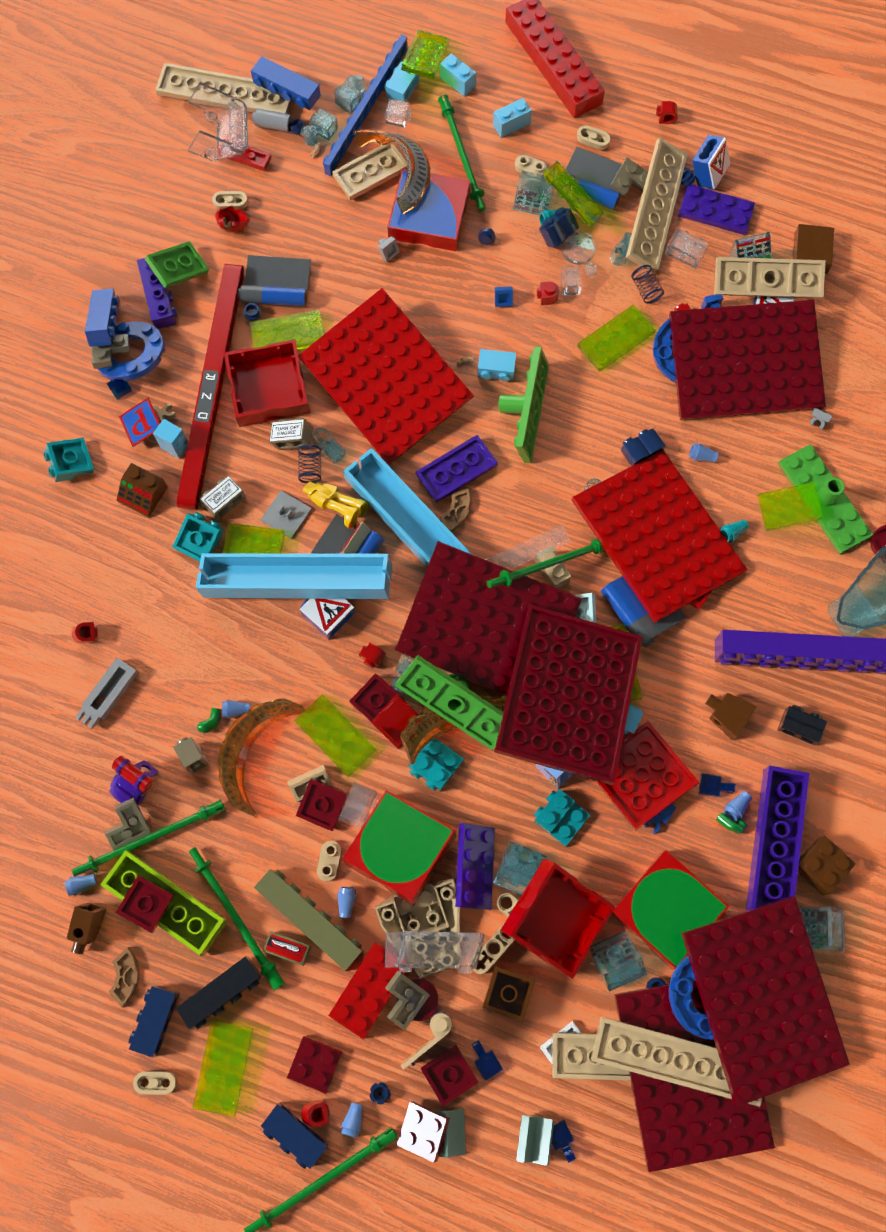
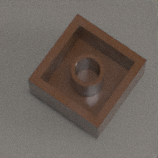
(824, 865)
(508, 993)

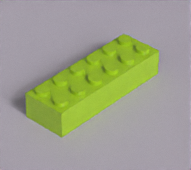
(186, 916)

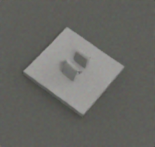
(286, 514)

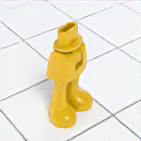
(327, 496)

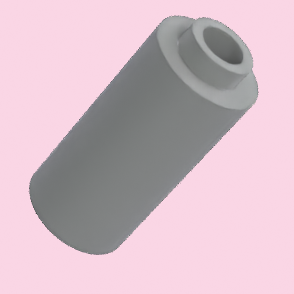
(272, 120)

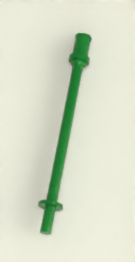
(448, 112)
(506, 577)
(203, 813)
(268, 968)
(375, 1146)

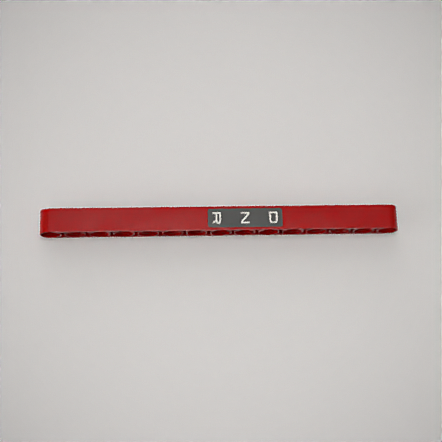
(210, 388)

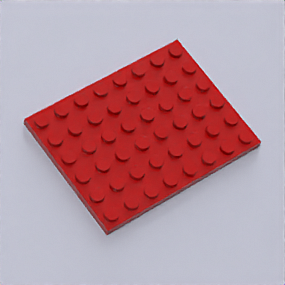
(385, 376)
(659, 535)

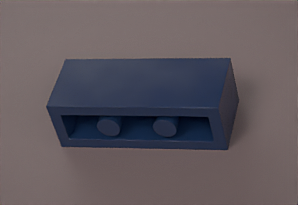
(153, 1021)
(294, 1136)

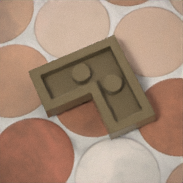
(629, 174)
(103, 354)
(132, 827)
(410, 1000)

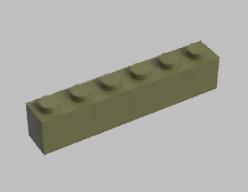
(310, 921)

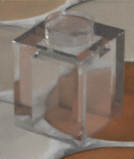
(397, 113)
(571, 280)

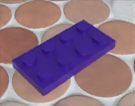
(716, 209)
(456, 468)
(475, 867)

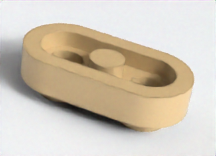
(593, 137)
(530, 165)
(230, 198)
(329, 860)
(155, 1084)

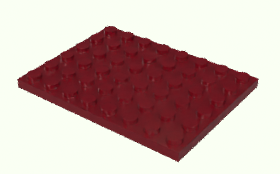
(747, 359)
(474, 627)
(569, 695)
(765, 1000)
(681, 1122)

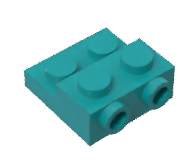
(68, 459)
(197, 536)
(435, 764)
(561, 817)

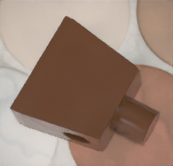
(730, 713)
(85, 925)

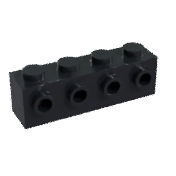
(218, 993)

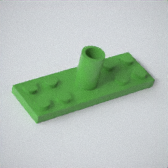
(528, 405)
(840, 518)
(452, 700)

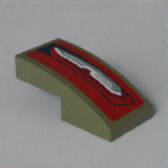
(287, 948)

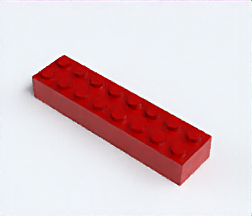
(554, 56)

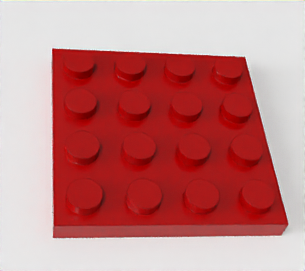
(647, 777)

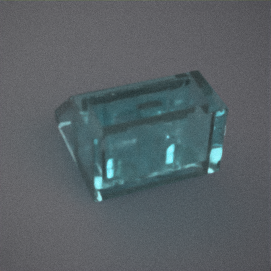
(517, 867)

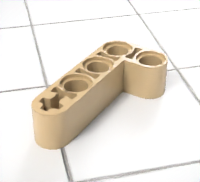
(497, 937)

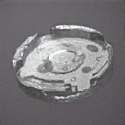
(579, 248)

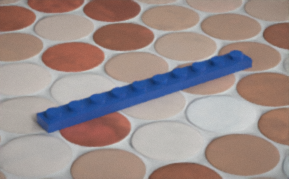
(364, 107)

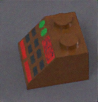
(140, 490)

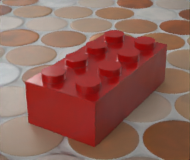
(365, 994)

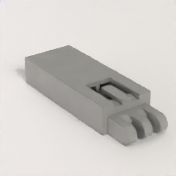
(112, 687)

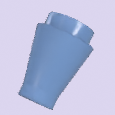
(702, 453)
(234, 708)
(737, 807)
(79, 884)
(346, 901)
(352, 1123)

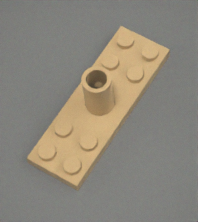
(783, 276)

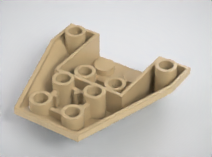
(432, 912)

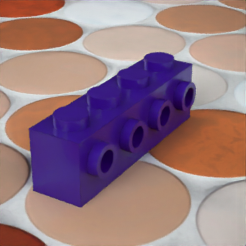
(157, 297)

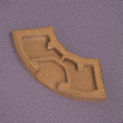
(458, 510)
(126, 977)

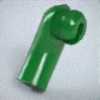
(210, 723)
(725, 821)

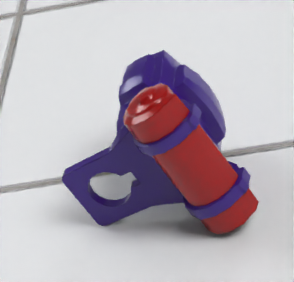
(130, 780)

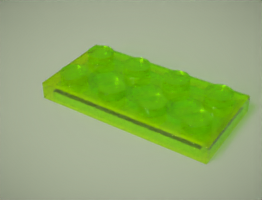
(425, 54)
(573, 193)
(302, 327)
(616, 338)
(335, 735)
(223, 1068)

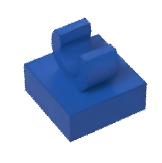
(503, 296)
(712, 301)

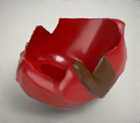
(231, 219)

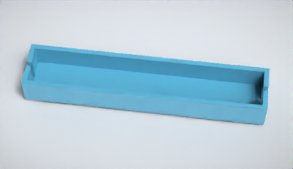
(399, 506)
(294, 576)

